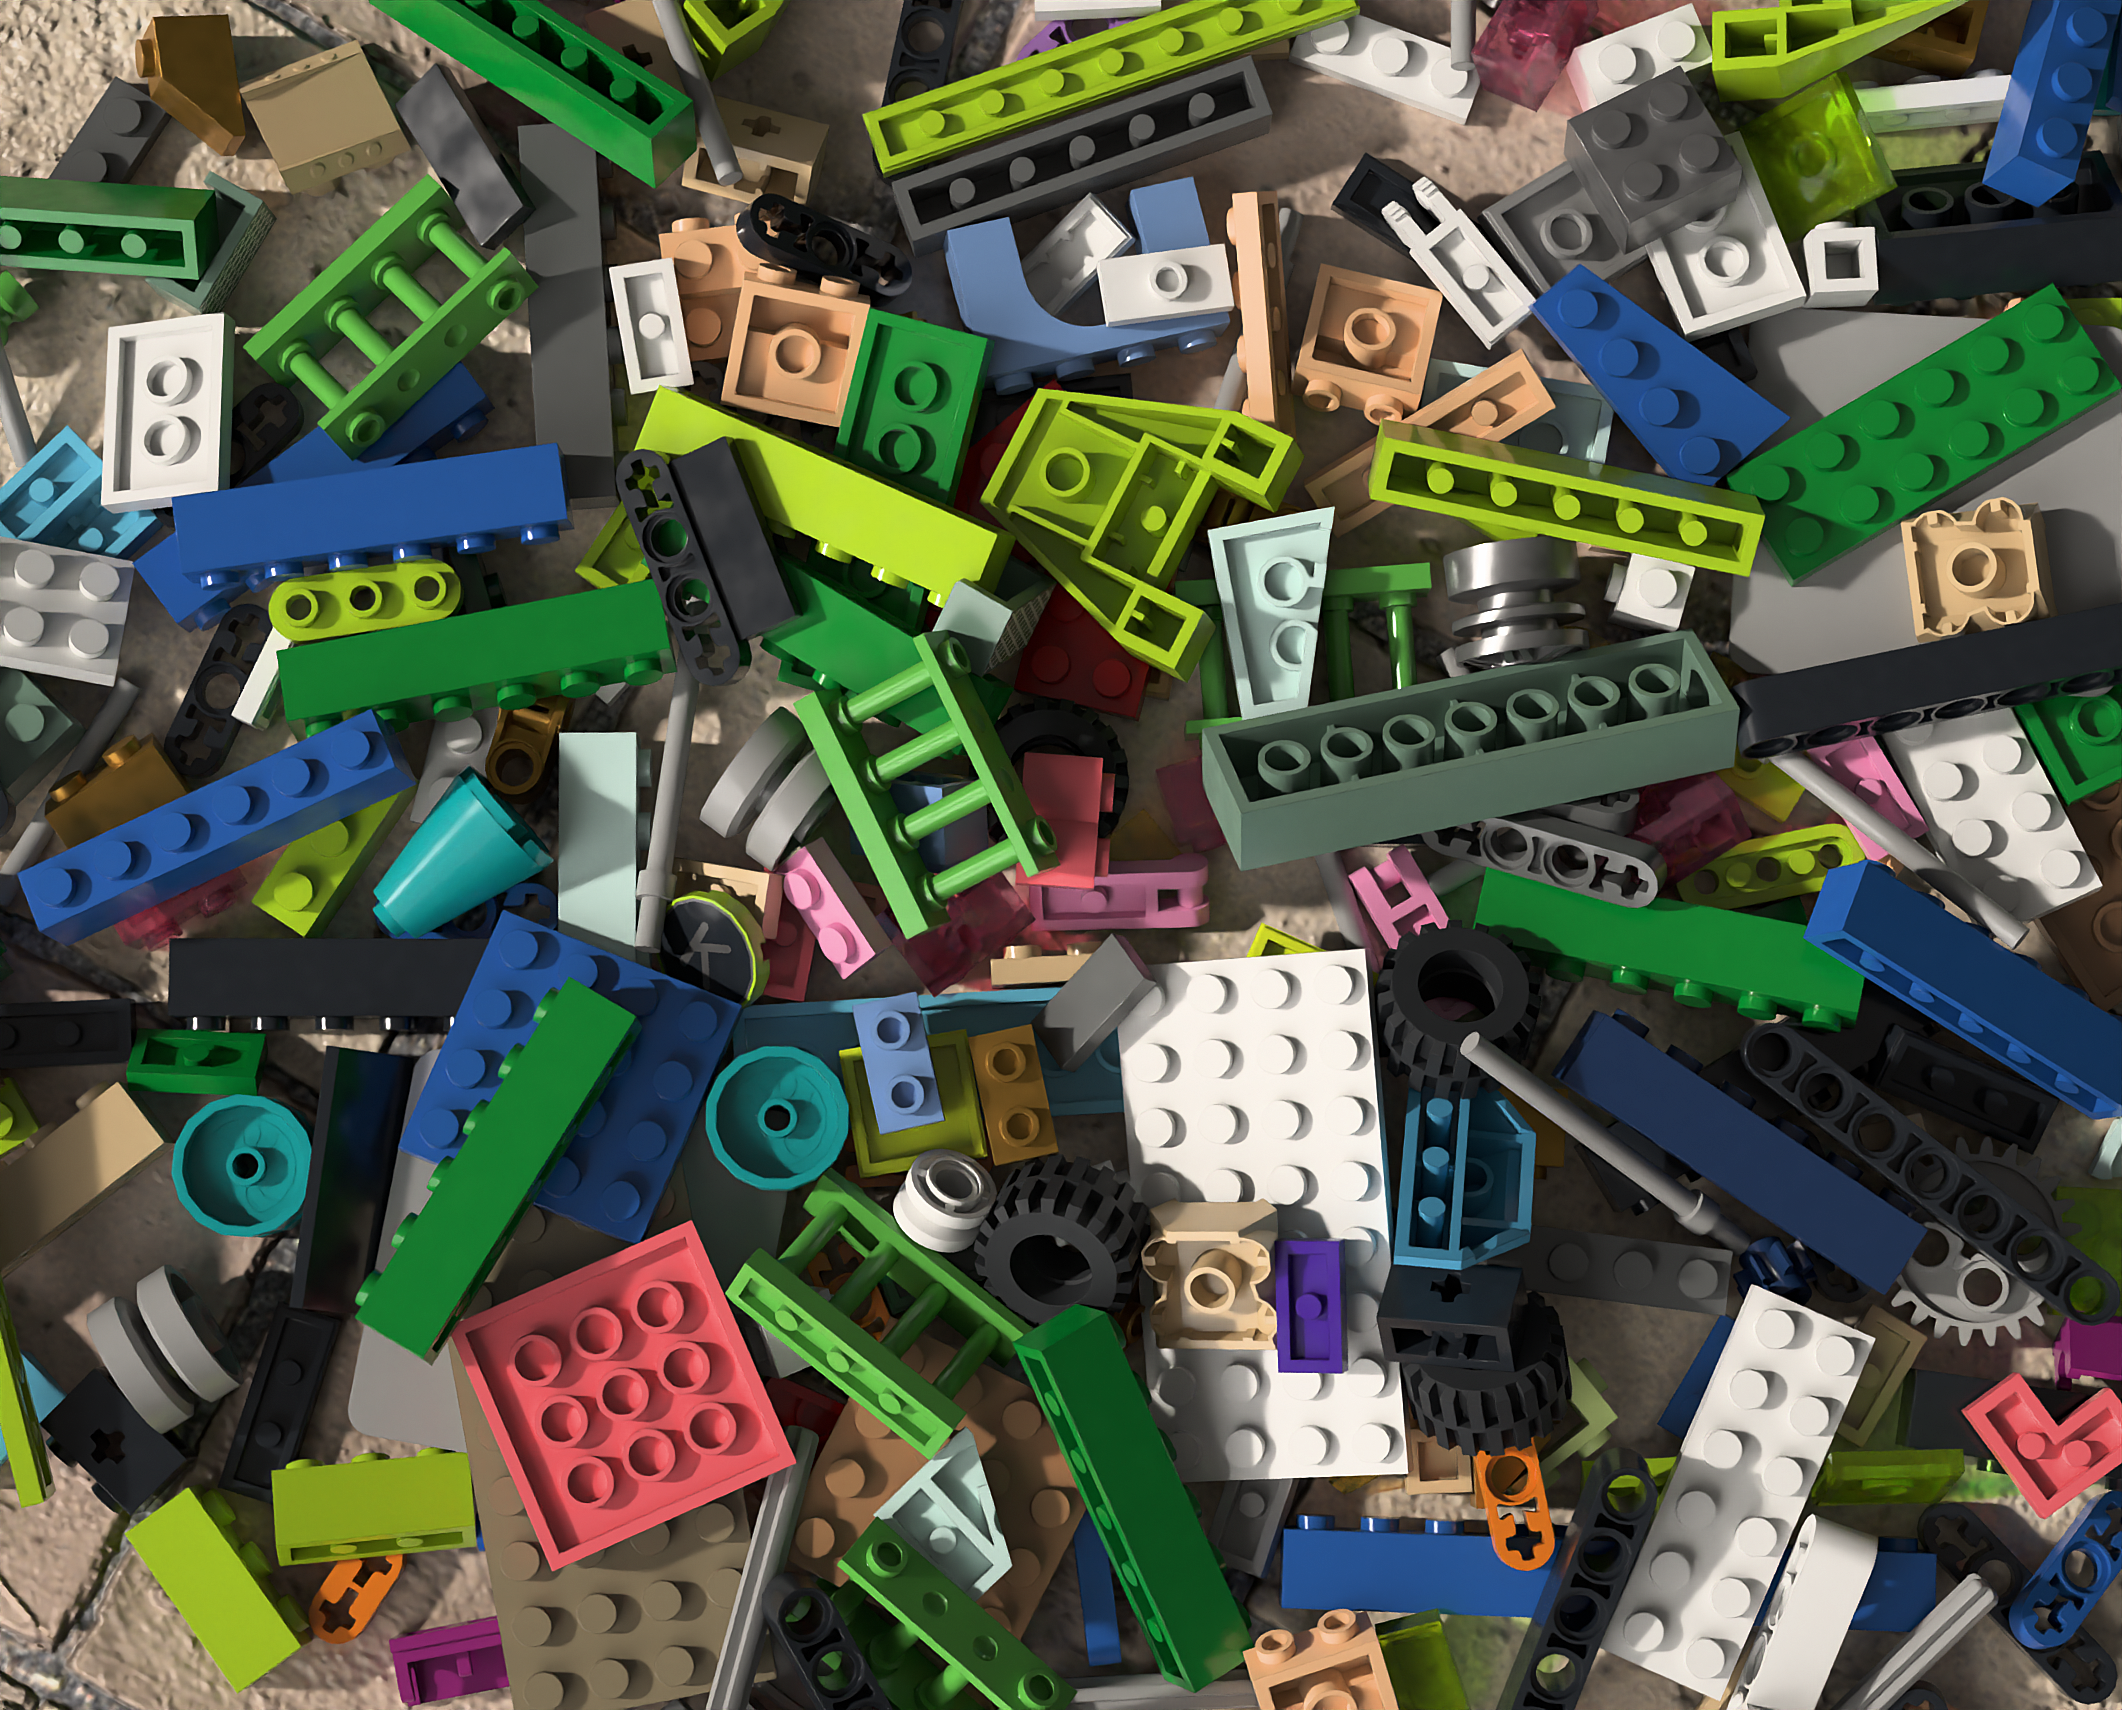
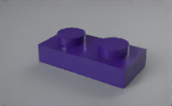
(1311, 1305)

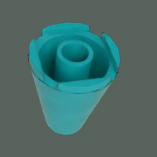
(458, 858)

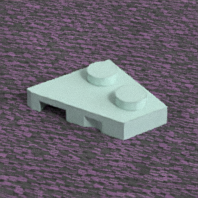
(952, 1517)

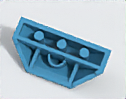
(1463, 1180)

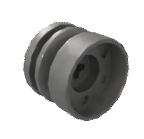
(1515, 601)

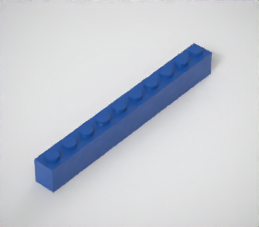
(1462, 1575)

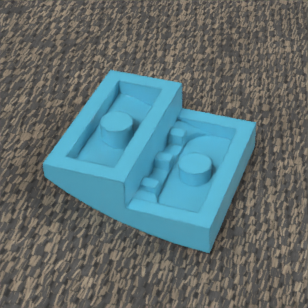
(59, 504)

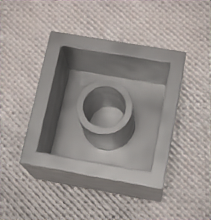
(1652, 160)

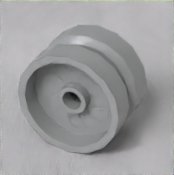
(769, 782)
(164, 1349)

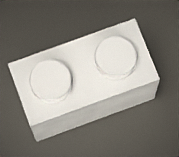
(1640, 54)

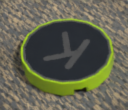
(714, 946)

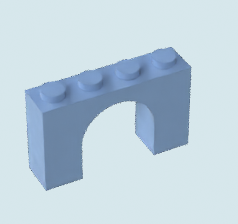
(1035, 344)

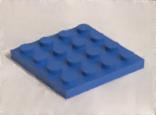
(646, 1113)

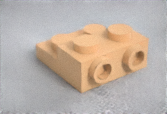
(709, 282)
(1366, 344)
(794, 345)
(1322, 1667)

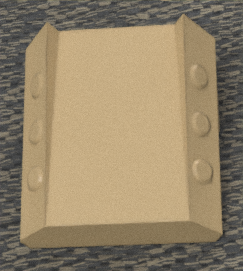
(324, 119)
(1977, 569)
(1213, 1275)

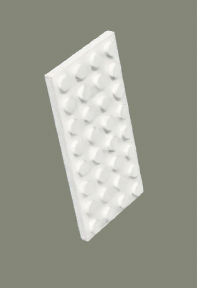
(1270, 1089)

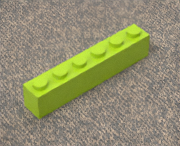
(1565, 497)
(837, 501)

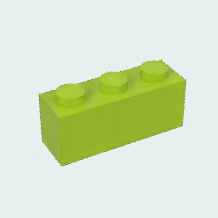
(326, 864)
(373, 1506)
(220, 1585)

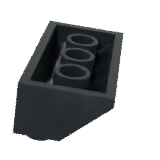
(1962, 239)
(349, 1175)

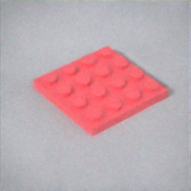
(622, 1395)

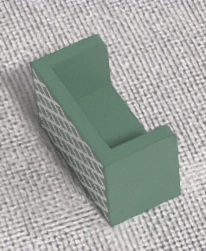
(242, 229)
(996, 624)

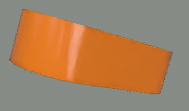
(365, 1606)

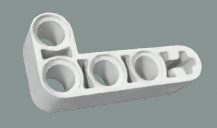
(1806, 1618)

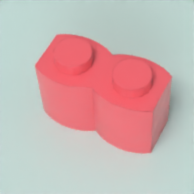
(1069, 797)

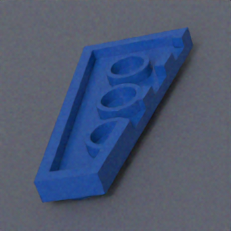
(1664, 389)

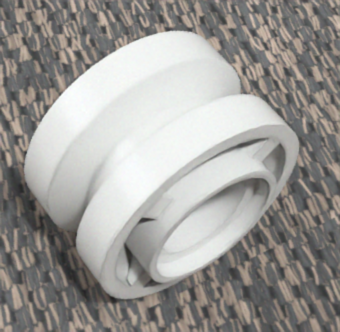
(944, 1200)

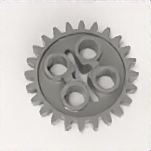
(1940, 1288)

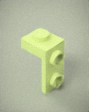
(1585, 1436)

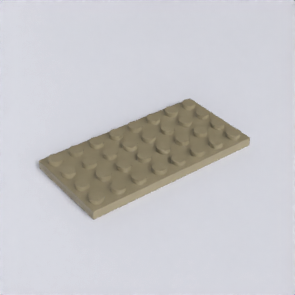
(638, 1615)

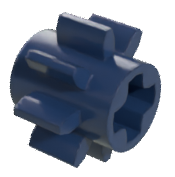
(1776, 1269)

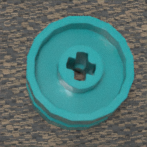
(802, 1088)
(211, 1167)

